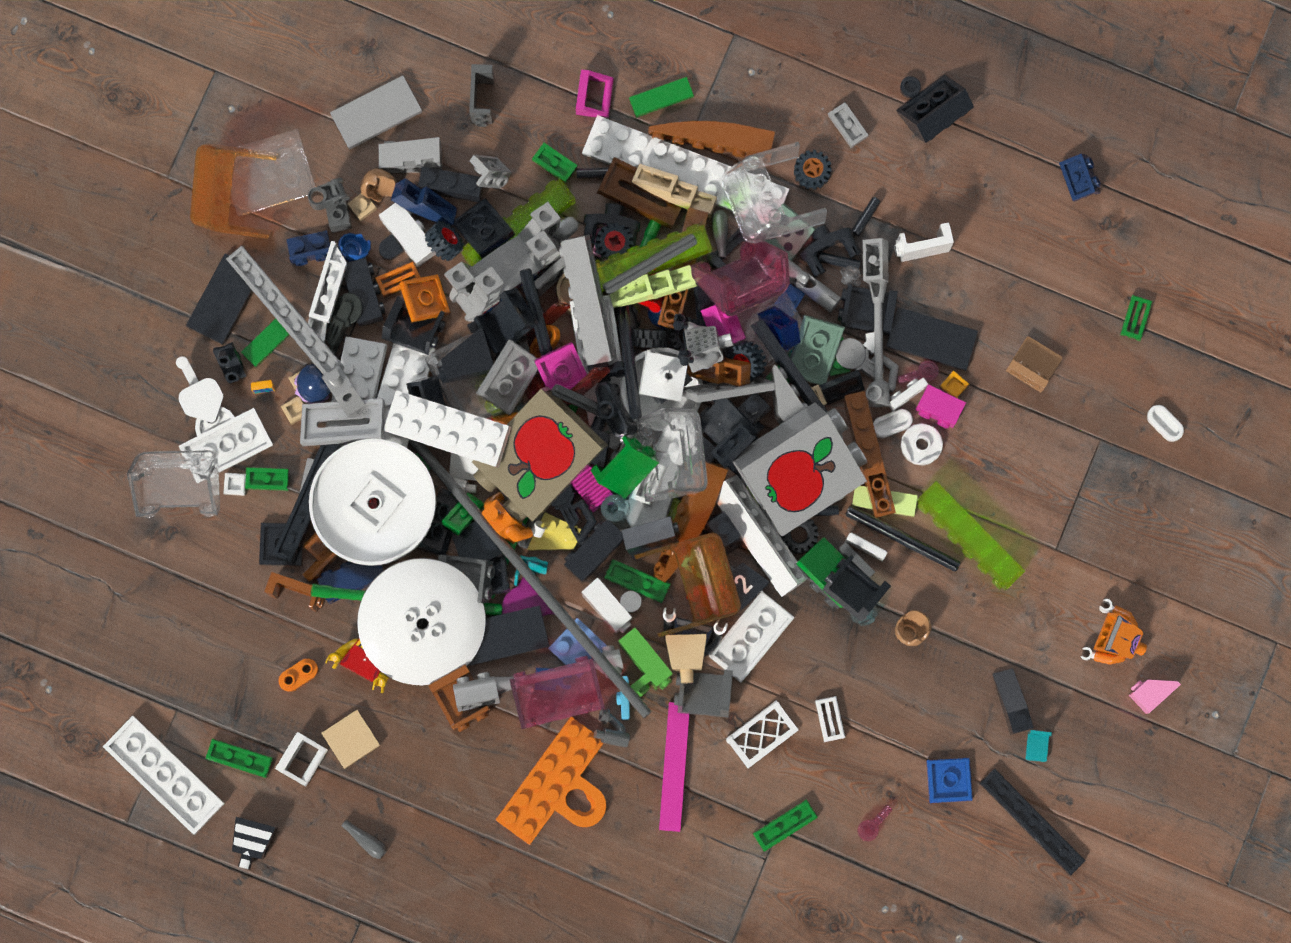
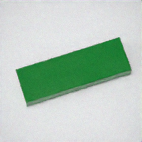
(661, 97)
(265, 343)
(637, 581)
(239, 758)
(785, 825)

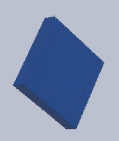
(949, 780)

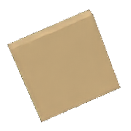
(350, 739)

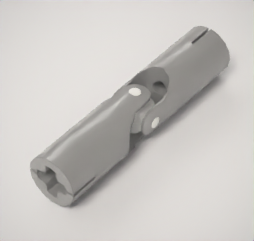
(819, 293)

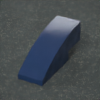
(423, 202)

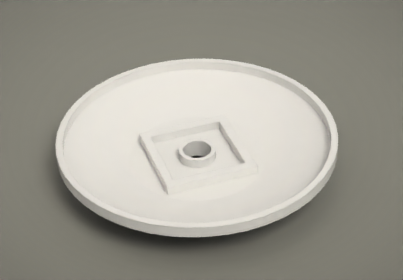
(366, 472)
(414, 592)

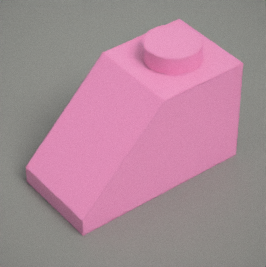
(1152, 693)

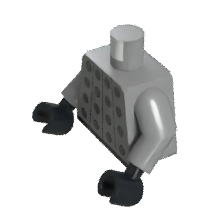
(701, 344)

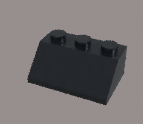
(935, 108)
(439, 536)

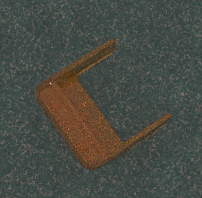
(214, 187)
(705, 579)

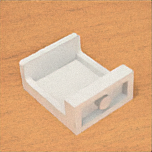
(924, 248)

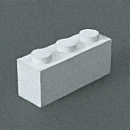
(407, 233)

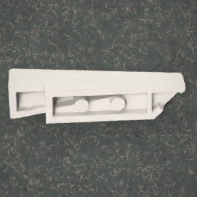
(327, 291)

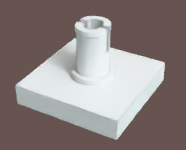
(662, 377)

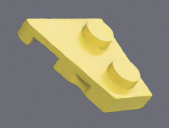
(556, 536)

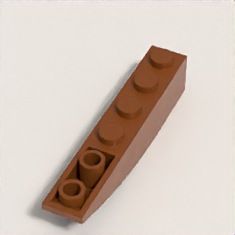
(718, 136)
(676, 302)
(865, 437)
(692, 517)

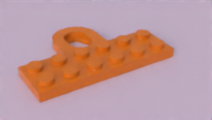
(551, 781)

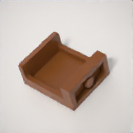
(278, 581)
(444, 694)

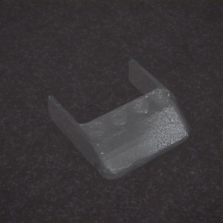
(756, 201)

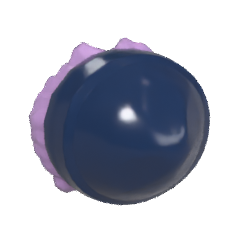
(311, 386)

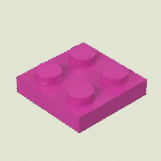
(561, 367)

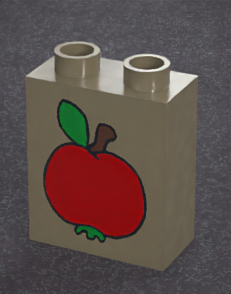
(541, 456)

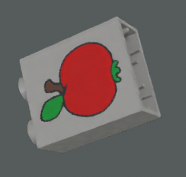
(801, 467)

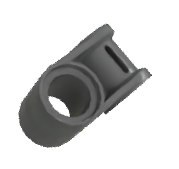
(329, 194)

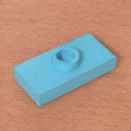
(623, 701)

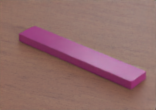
(674, 770)

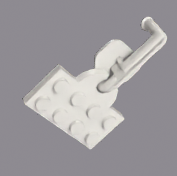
(230, 436)

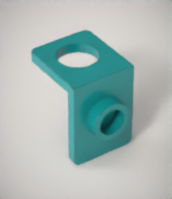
(534, 564)
(1037, 745)

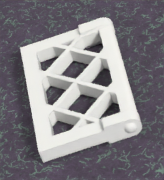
(778, 739)

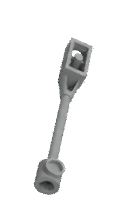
(877, 276)
(486, 689)

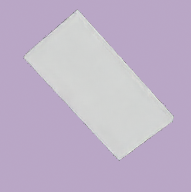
(751, 636)

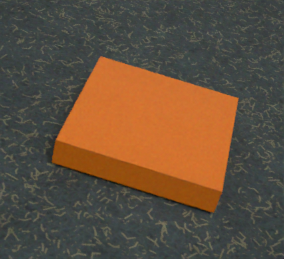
(424, 297)

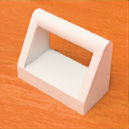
(292, 751)

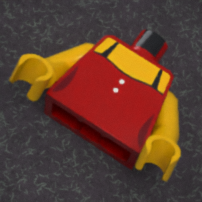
(355, 659)

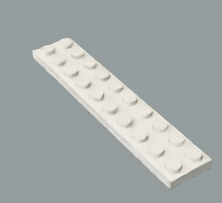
(634, 147)

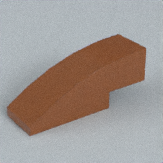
(726, 371)

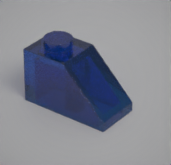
(782, 326)

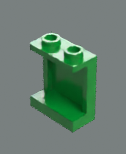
(627, 468)

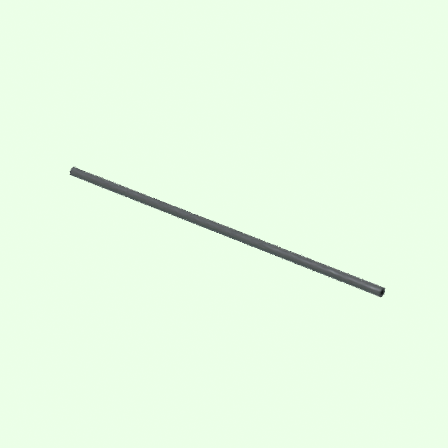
(531, 578)

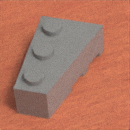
(410, 155)

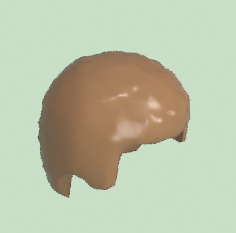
(377, 184)
(913, 628)

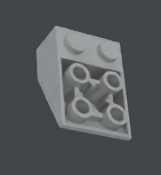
(784, 396)

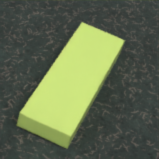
(904, 503)

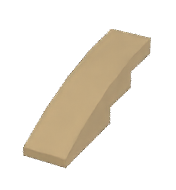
(672, 190)

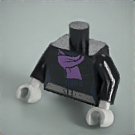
(713, 633)

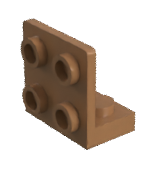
(1034, 364)

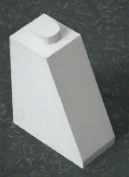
(607, 606)

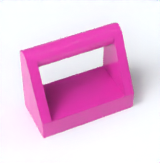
(585, 76)

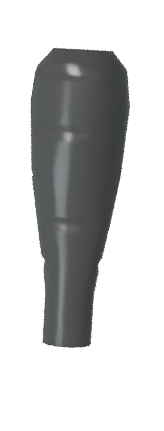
(720, 230)
(366, 841)

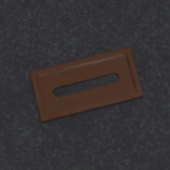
(611, 190)

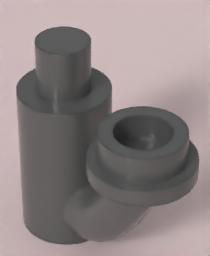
(613, 737)

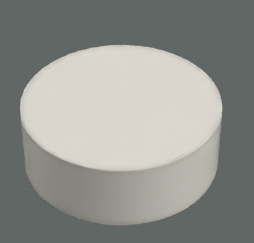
(630, 601)

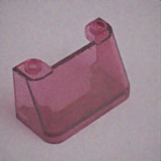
(747, 281)
(556, 693)

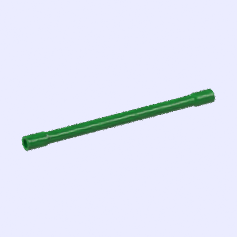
(326, 591)

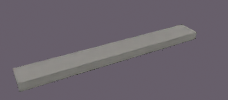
(283, 311)

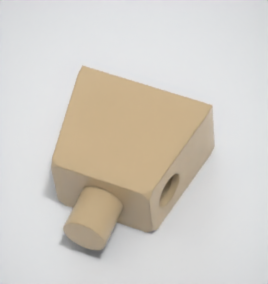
(686, 654)

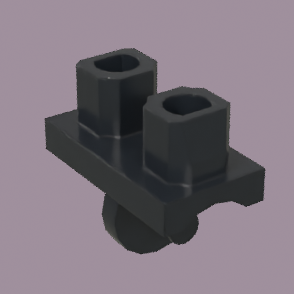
(230, 362)

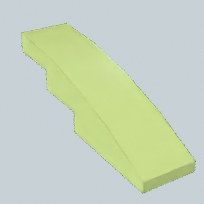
(653, 286)

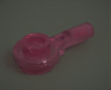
(926, 370)
(869, 829)

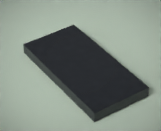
(220, 303)
(932, 339)
(512, 635)

